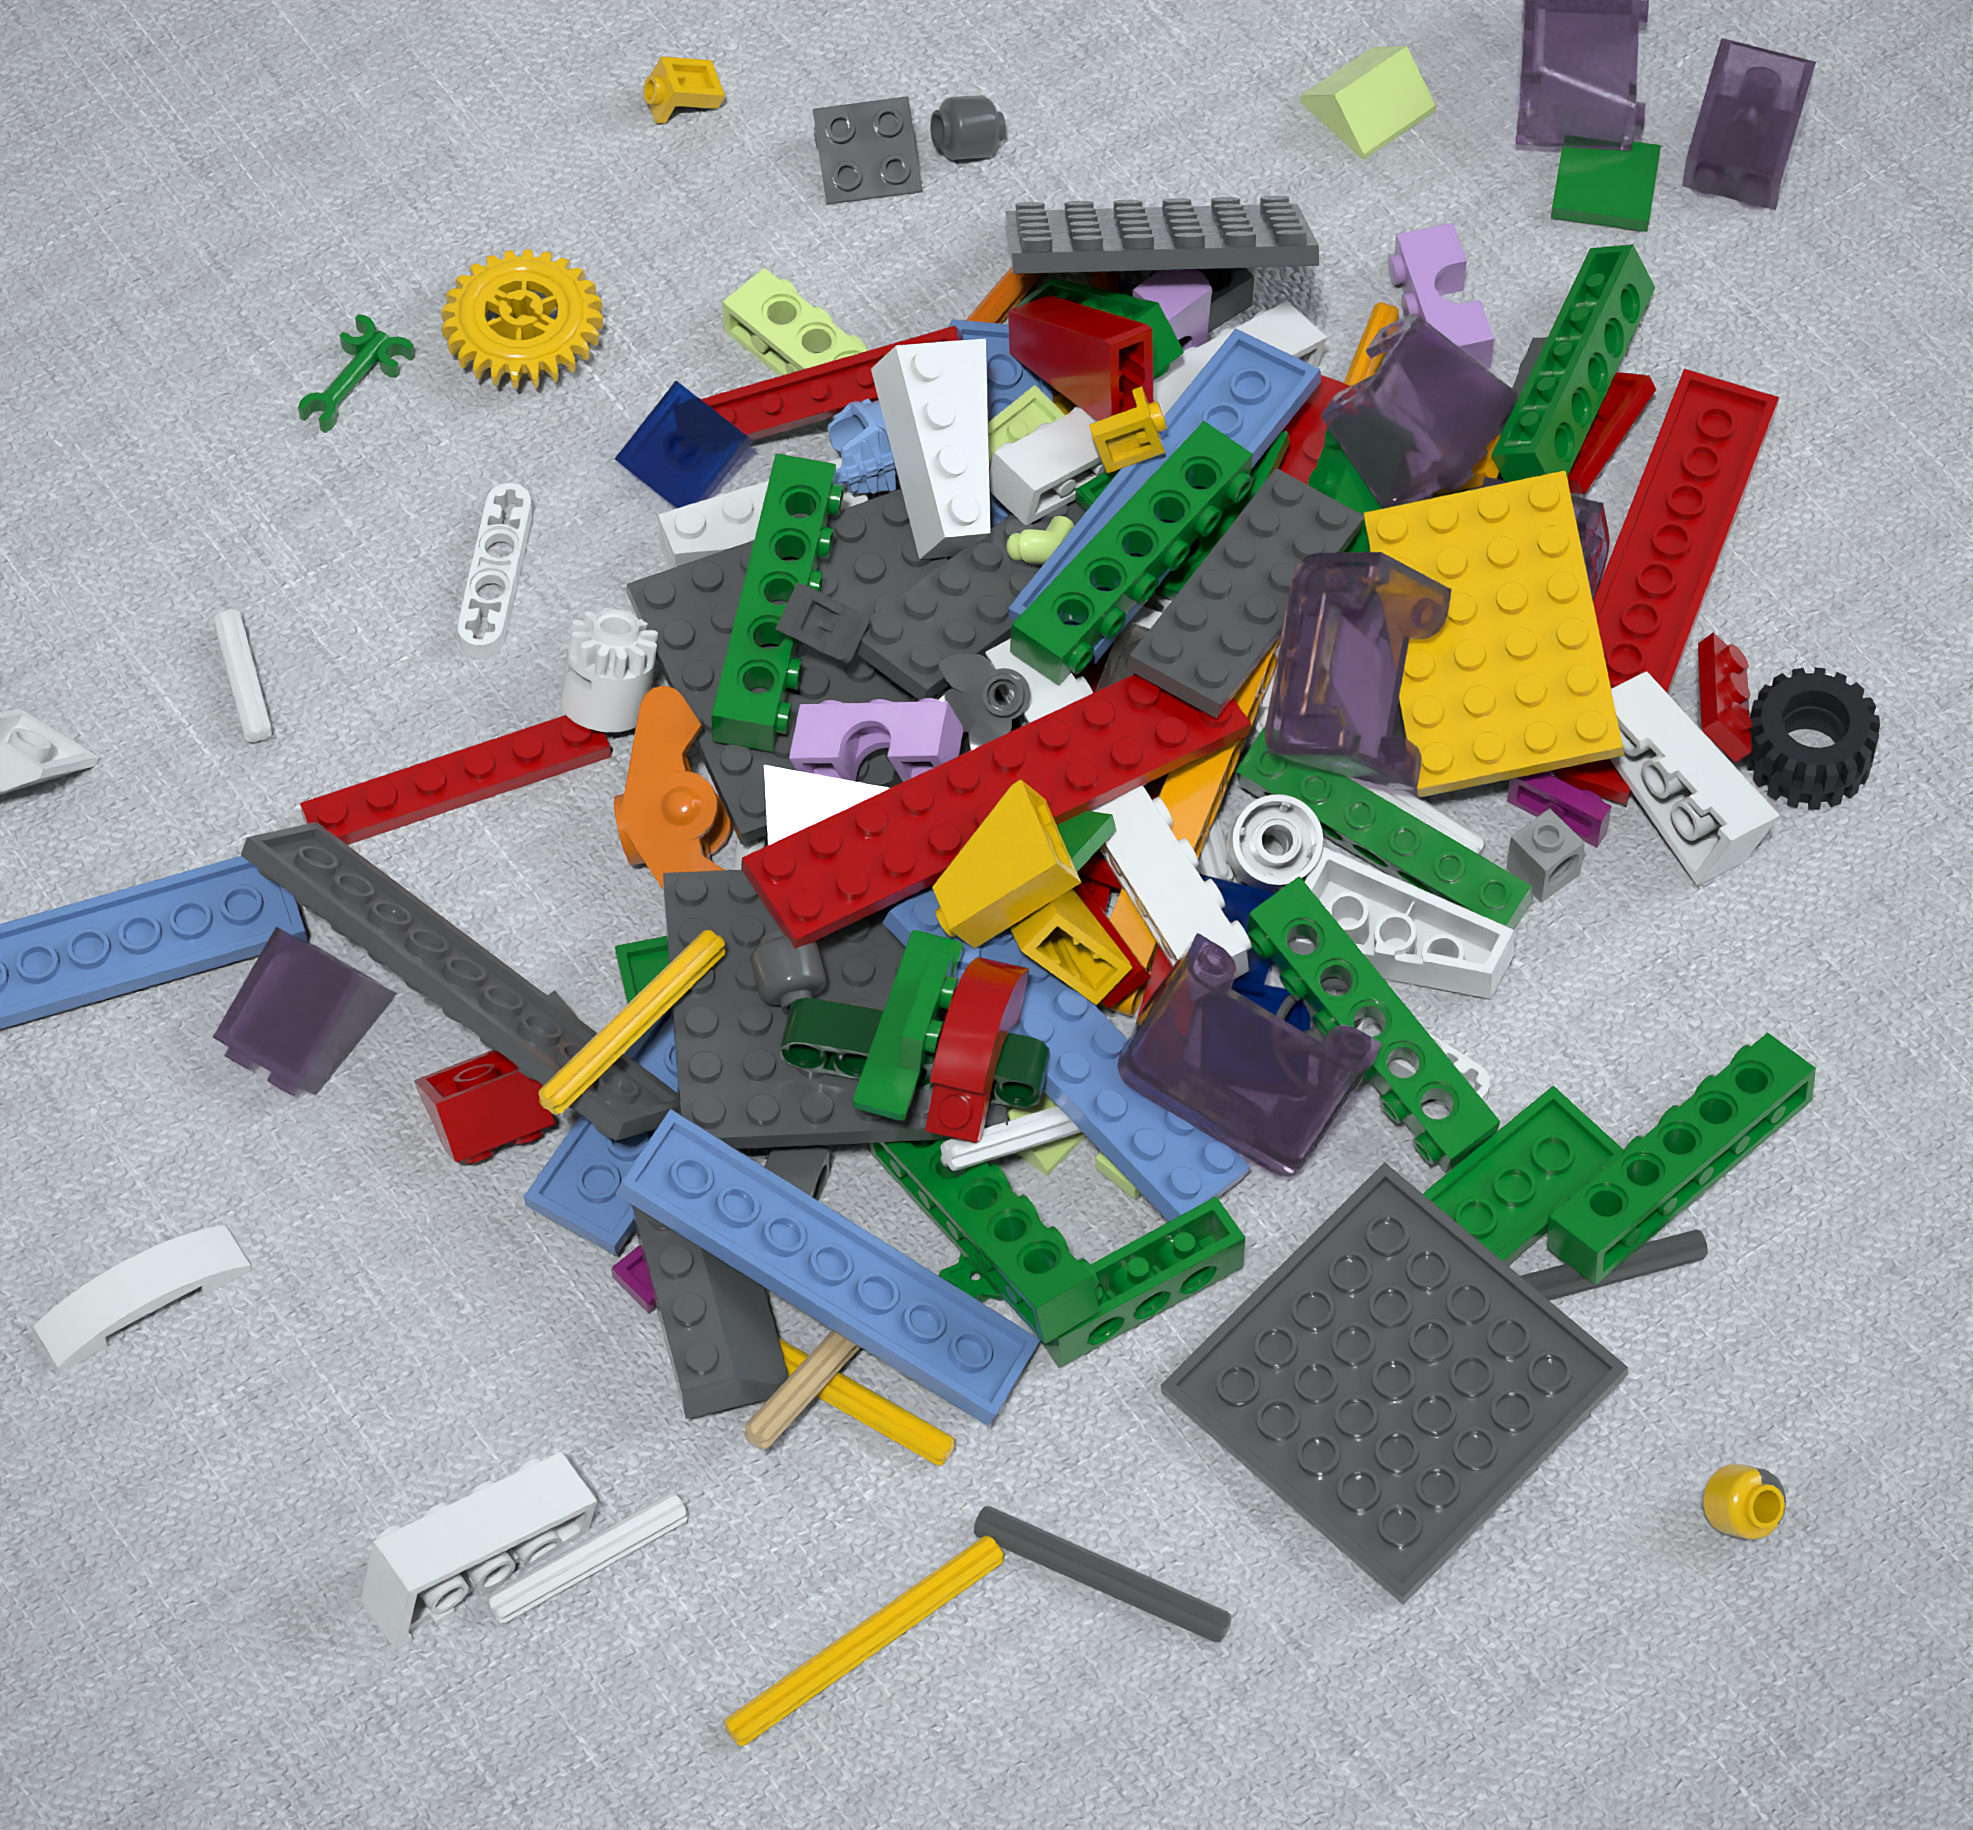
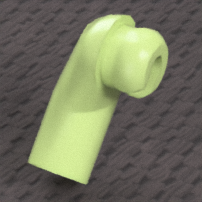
(1038, 545)

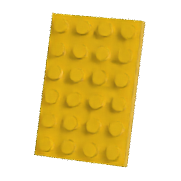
(1520, 661)

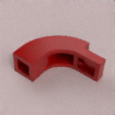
(970, 1044)

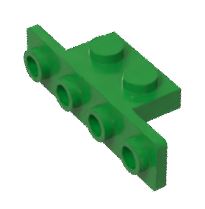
(909, 1025)

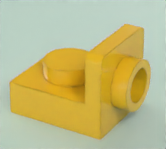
(681, 83)
(1130, 434)

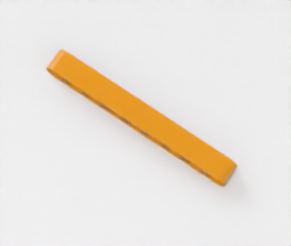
(1193, 800)

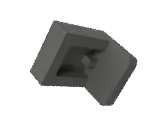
(823, 623)

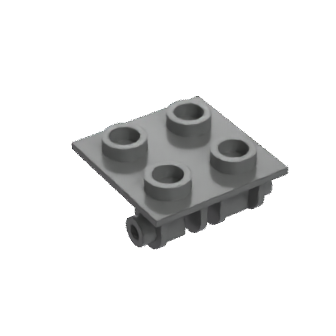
(867, 150)

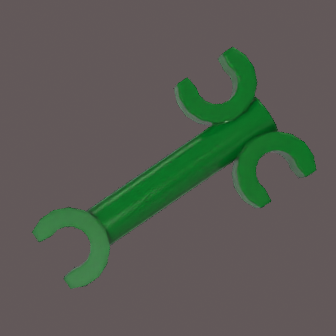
(367, 351)

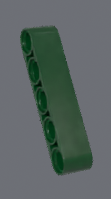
(839, 1036)

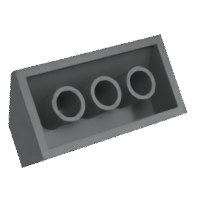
(711, 1322)

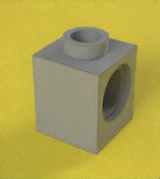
(1545, 855)

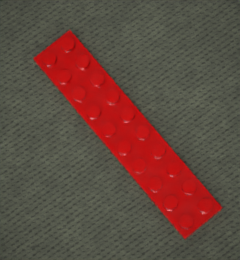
(1674, 540)
(917, 828)

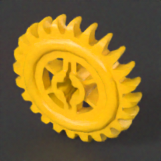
(524, 334)

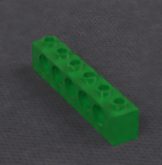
(1575, 365)
(1201, 460)
(793, 488)
(1389, 836)
(1299, 912)
(1680, 1157)
(997, 1235)

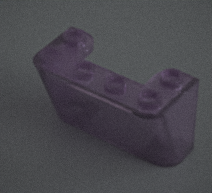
(1419, 416)

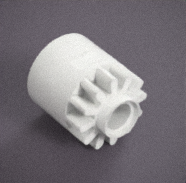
(608, 670)
(1291, 824)

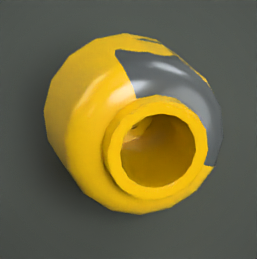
(1744, 1501)

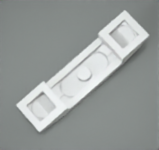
(136, 1288)

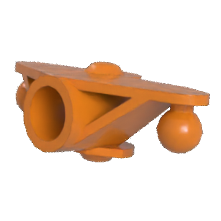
(666, 809)

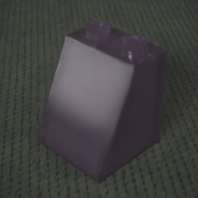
(1749, 124)
(300, 1013)

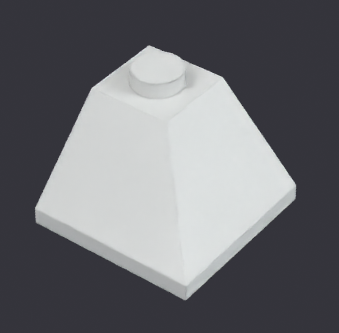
(36, 752)

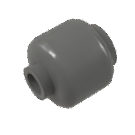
(967, 127)
(786, 972)

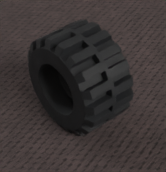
(1821, 705)

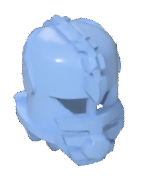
(864, 448)

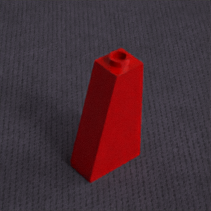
(1084, 353)

